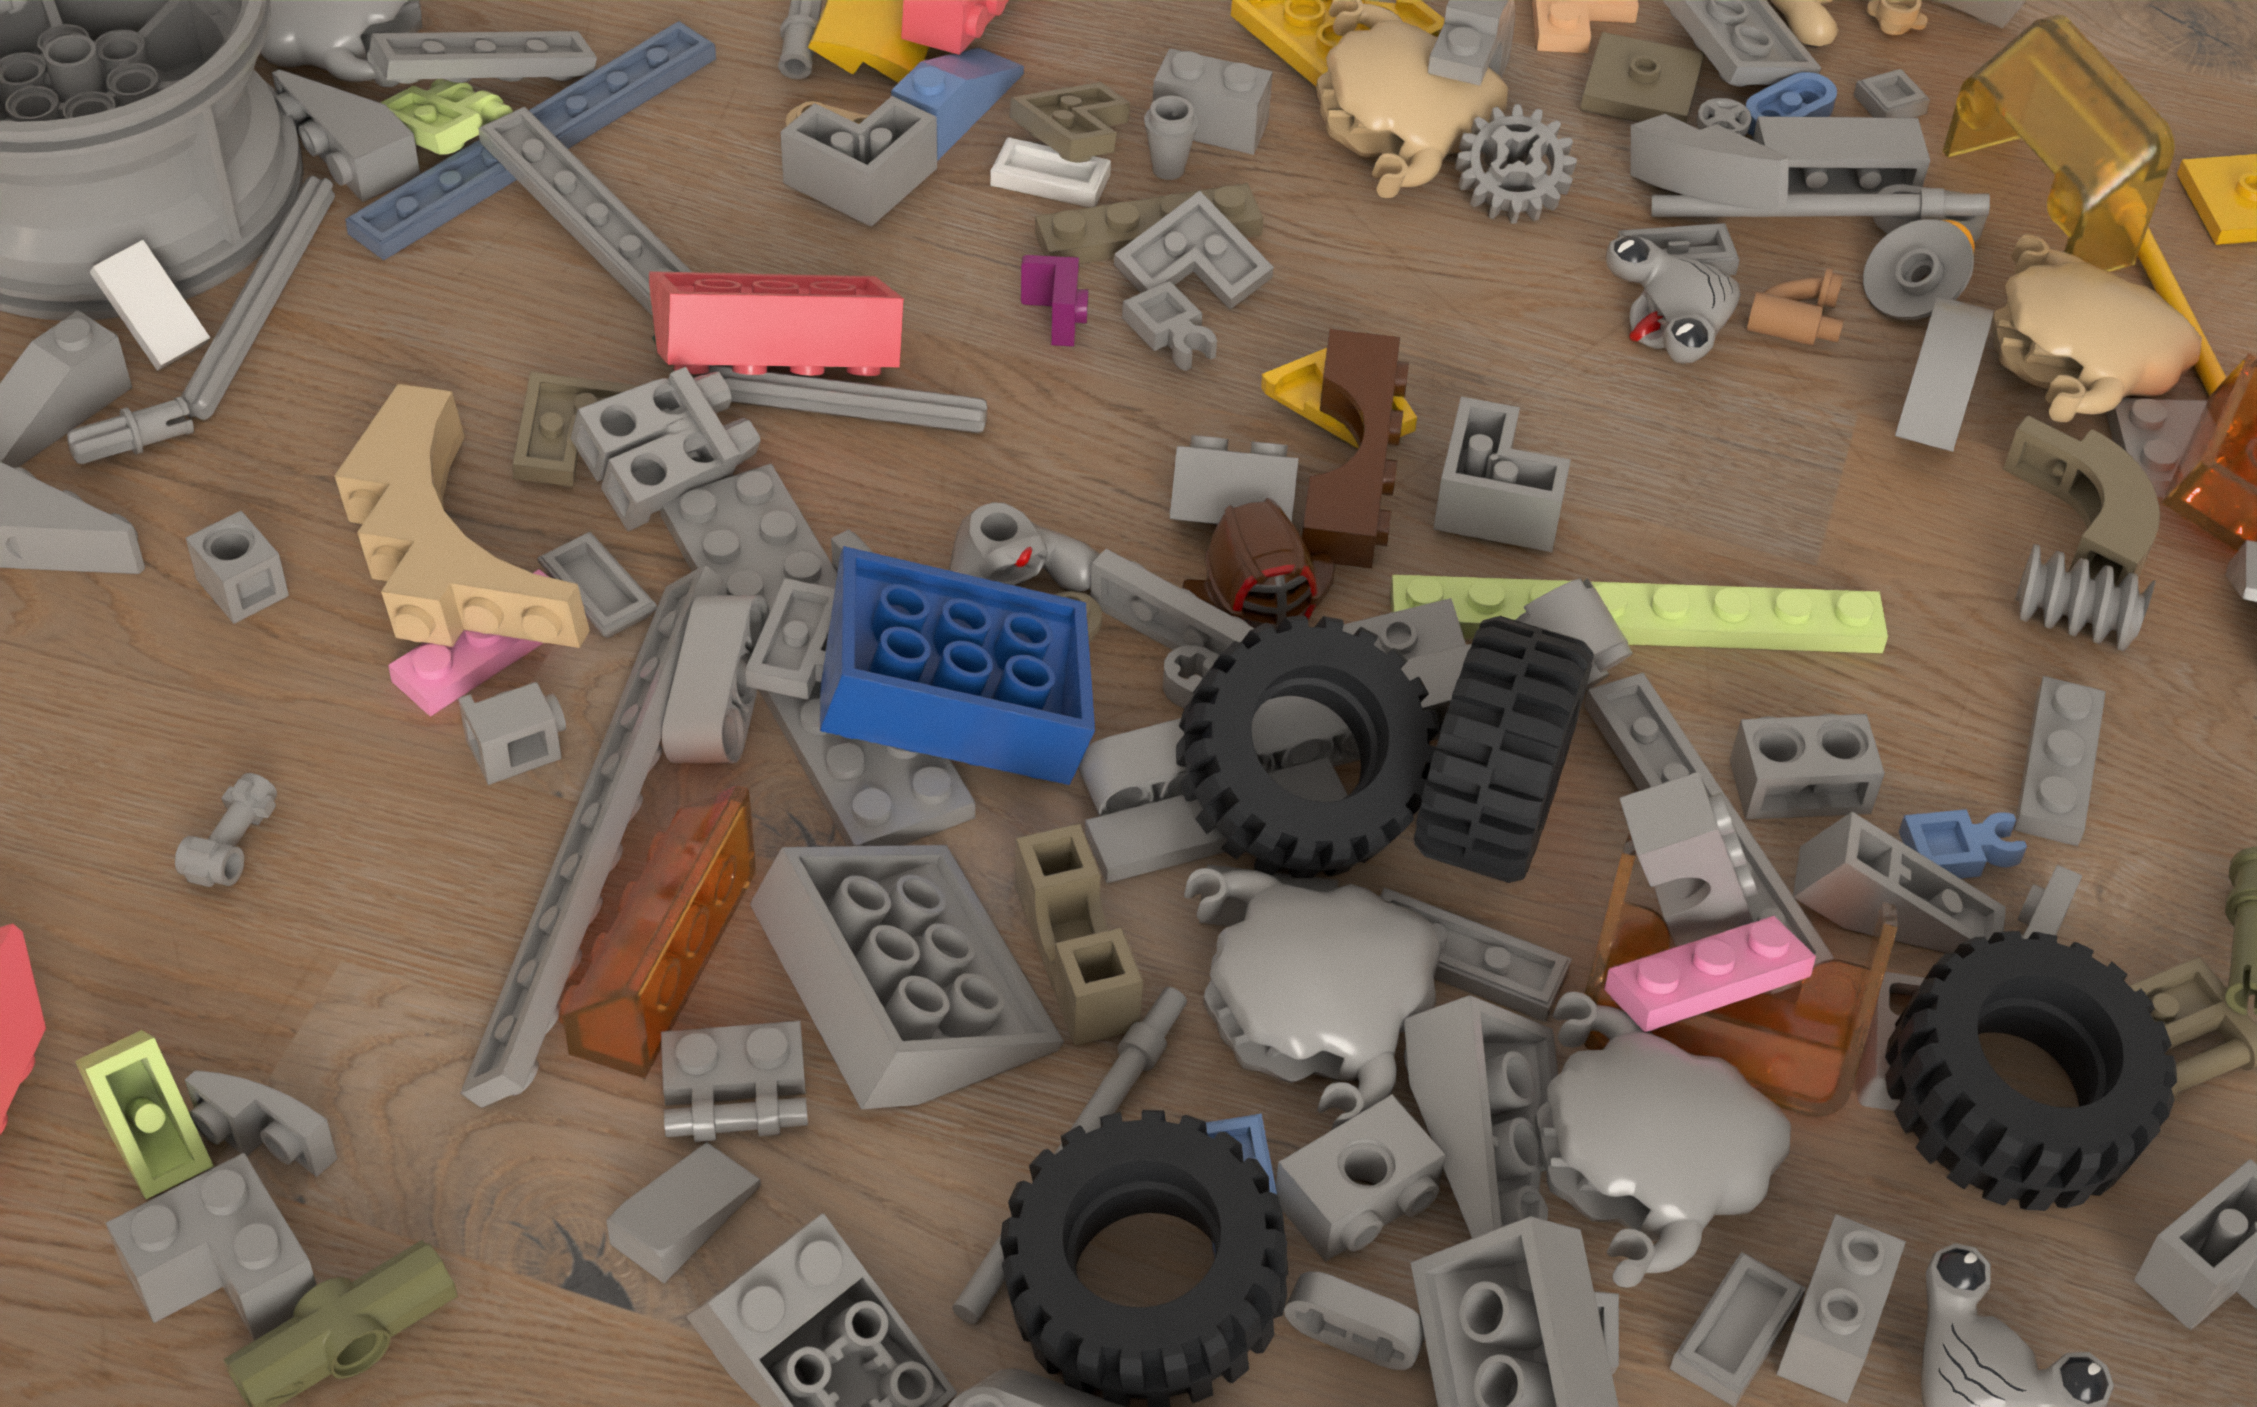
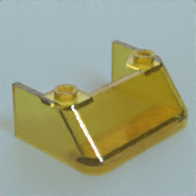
(2086, 128)

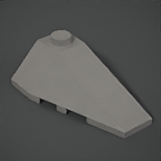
(1479, 1089)

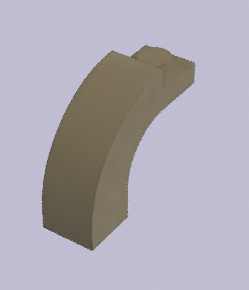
(2101, 486)

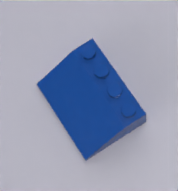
(957, 667)

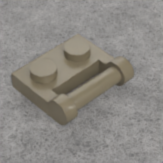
(2192, 1005)

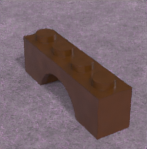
(1357, 391)

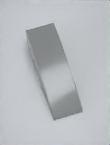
(1709, 164)

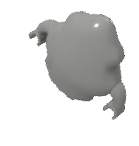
(336, 34)
(1316, 982)
(1653, 1138)

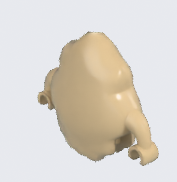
(1389, 105)
(2088, 333)

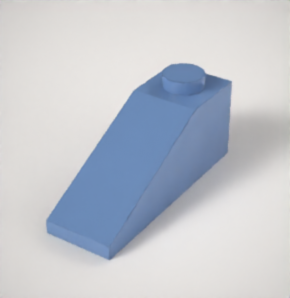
(957, 90)

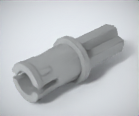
(796, 35)
(129, 431)

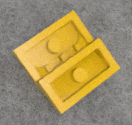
(866, 33)

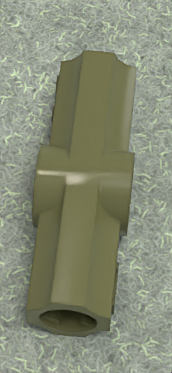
(341, 1327)

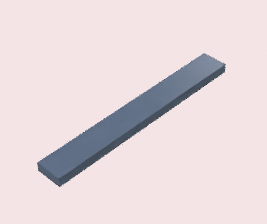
(569, 115)

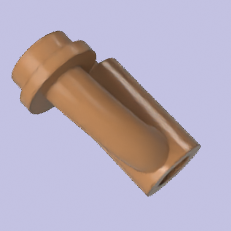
(1782, 315)

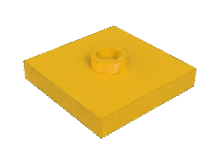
(2224, 195)

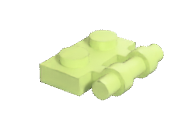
(446, 113)

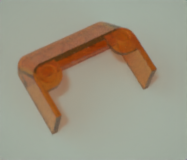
(1787, 1050)

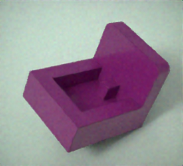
(1055, 284)

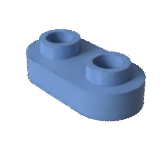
(1795, 96)

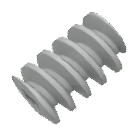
(2083, 598)

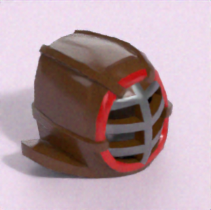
(1264, 553)

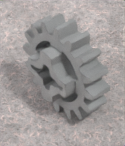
(1512, 142)

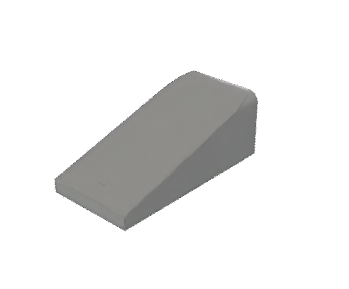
(680, 1210)

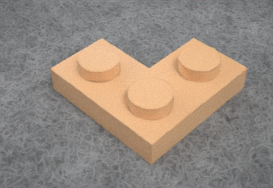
(1566, 24)

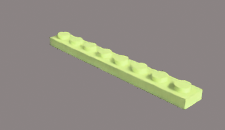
(1677, 612)

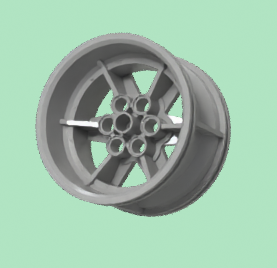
(131, 132)

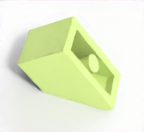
(144, 1113)

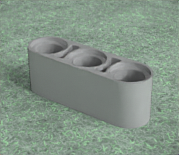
(709, 695)

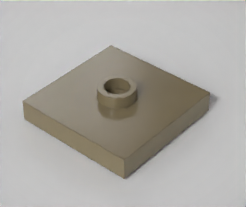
(1641, 79)

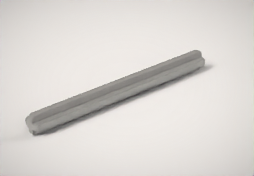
(257, 298)

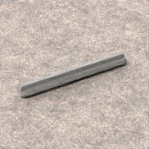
(856, 400)

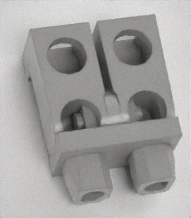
(661, 442)

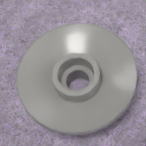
(1908, 255)

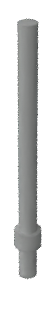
(1928, 204)
(1137, 1053)

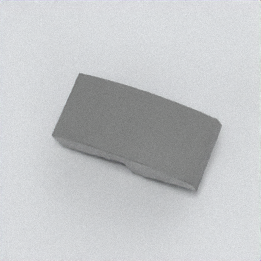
(255, 1114)

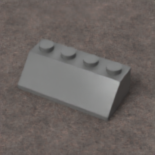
(1514, 1320)

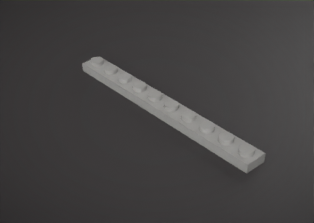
(588, 852)

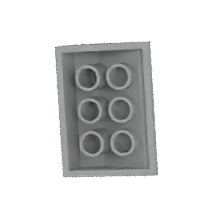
(900, 970)

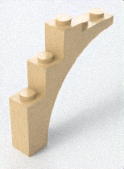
(432, 570)

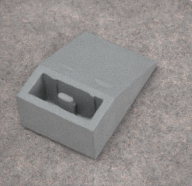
(817, 1331)

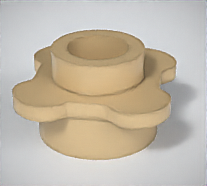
(1897, 16)

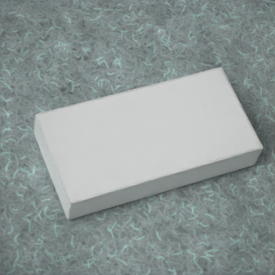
(1043, 173)
(149, 305)

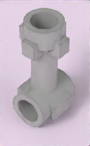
(218, 858)

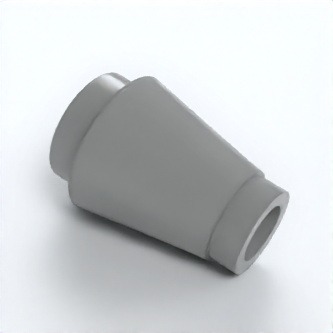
(1170, 134)

